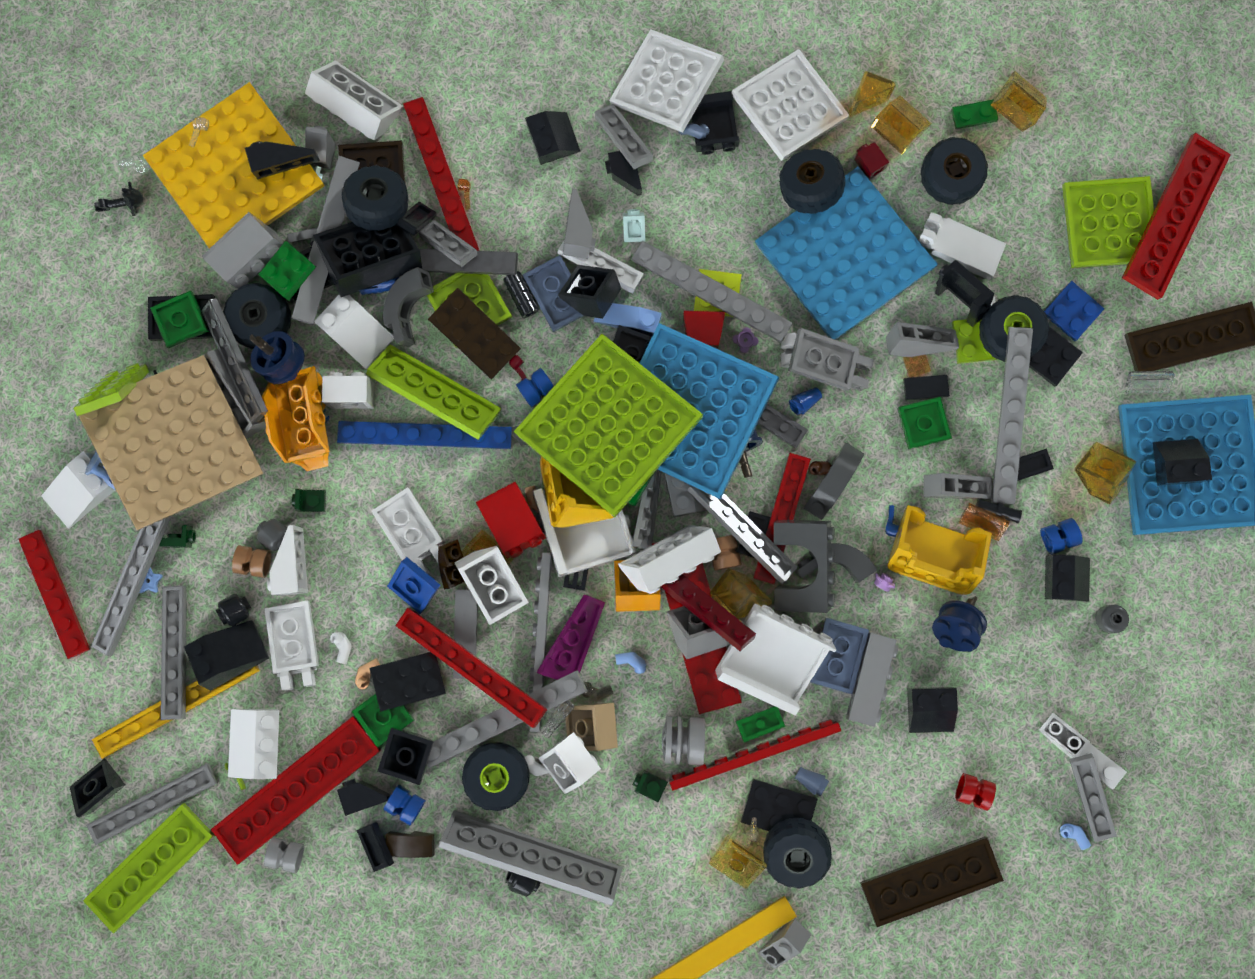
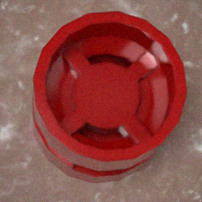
(979, 793)

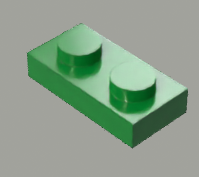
(974, 114)
(760, 723)

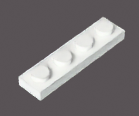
(628, 277)

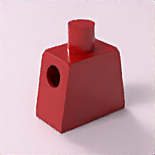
(704, 326)

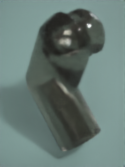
(597, 694)

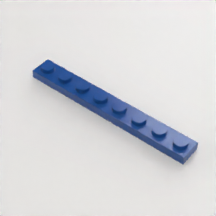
(421, 435)

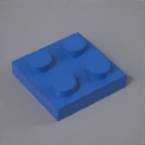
(1073, 311)
(413, 585)

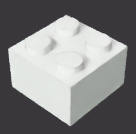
(348, 391)
(569, 763)

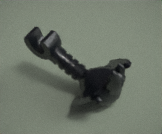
(132, 199)

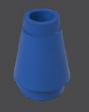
(805, 400)

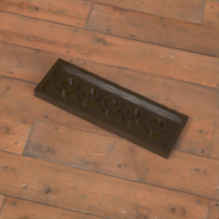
(1192, 338)
(931, 881)

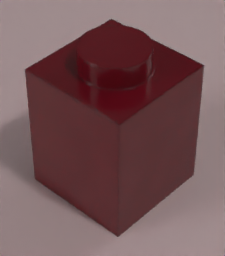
(871, 160)

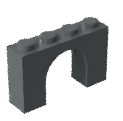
(817, 538)

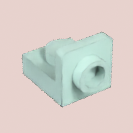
(634, 226)

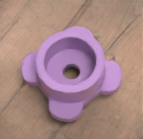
(739, 339)
(884, 582)

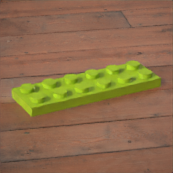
(111, 389)
(433, 391)
(148, 868)

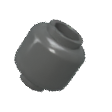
(271, 534)
(1112, 618)

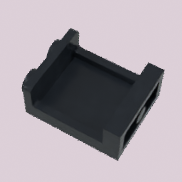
(718, 114)
(965, 288)

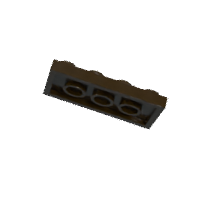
(474, 333)

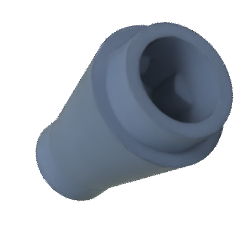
(812, 781)

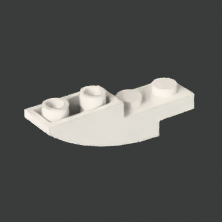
(1076, 745)

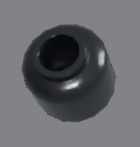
(233, 610)
(521, 884)

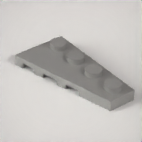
(647, 514)

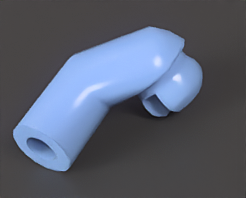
(633, 659)
(1075, 832)

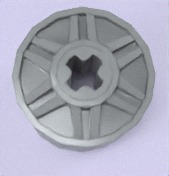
(684, 740)

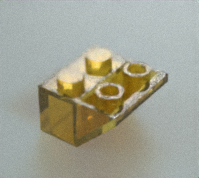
(1020, 102)
(900, 124)

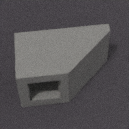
(322, 142)
(785, 944)

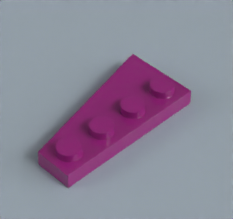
(574, 640)

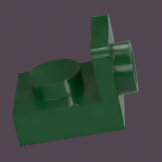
(309, 500)
(176, 541)
(649, 785)

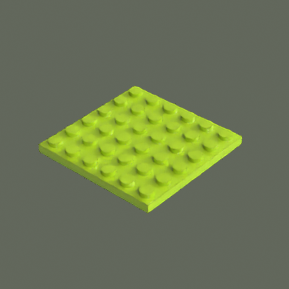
(608, 424)

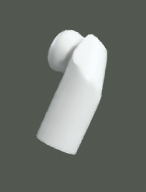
(344, 646)
(534, 767)

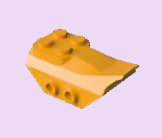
(297, 420)

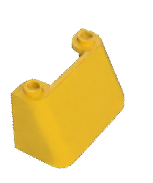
(566, 501)
(939, 554)

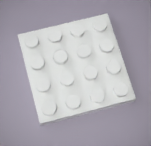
(666, 80)
(790, 104)

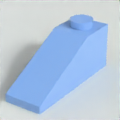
(631, 317)

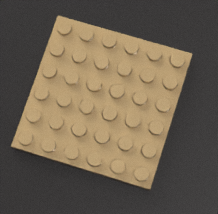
(171, 443)

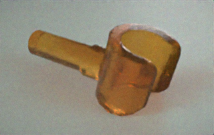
(464, 185)

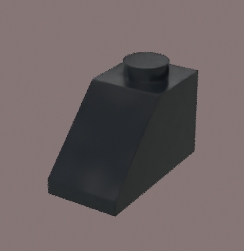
(623, 172)
(360, 796)

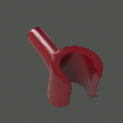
(515, 363)

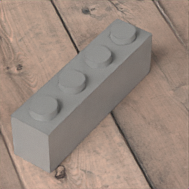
(871, 680)

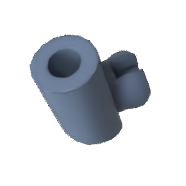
(696, 131)

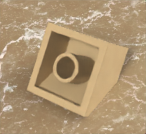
(594, 725)

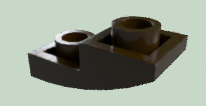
(447, 555)
(410, 845)

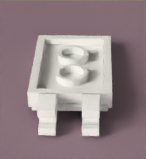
(961, 243)
(408, 528)
(292, 643)

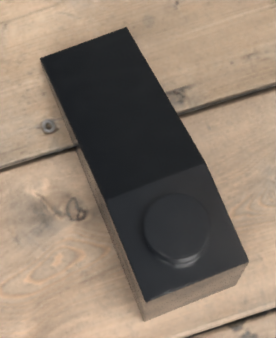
(273, 158)

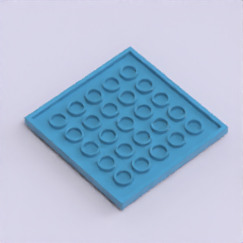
(846, 257)
(726, 393)
(1227, 435)

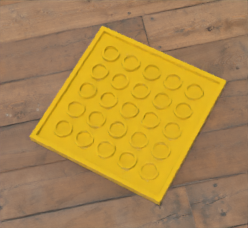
(215, 177)

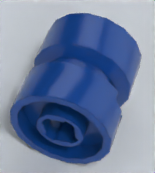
(535, 388)
(1064, 534)
(404, 805)

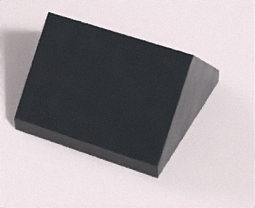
(405, 755)
(95, 788)

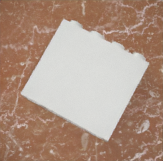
(585, 544)
(777, 661)

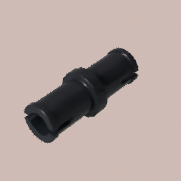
(999, 510)

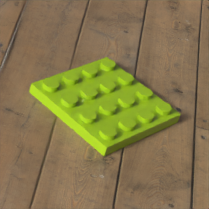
(1106, 219)

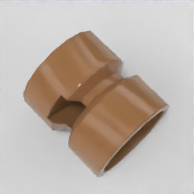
(728, 556)
(255, 562)

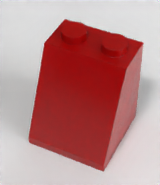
(511, 520)

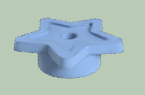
(152, 585)

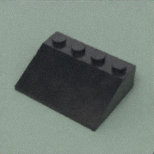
(366, 257)

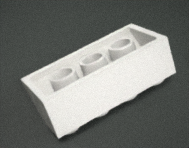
(353, 99)
(671, 558)

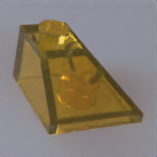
(1104, 472)

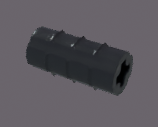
(521, 295)

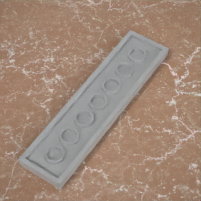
(531, 857)

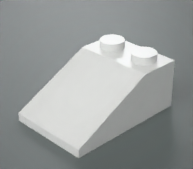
(354, 329)
(74, 492)
(288, 570)

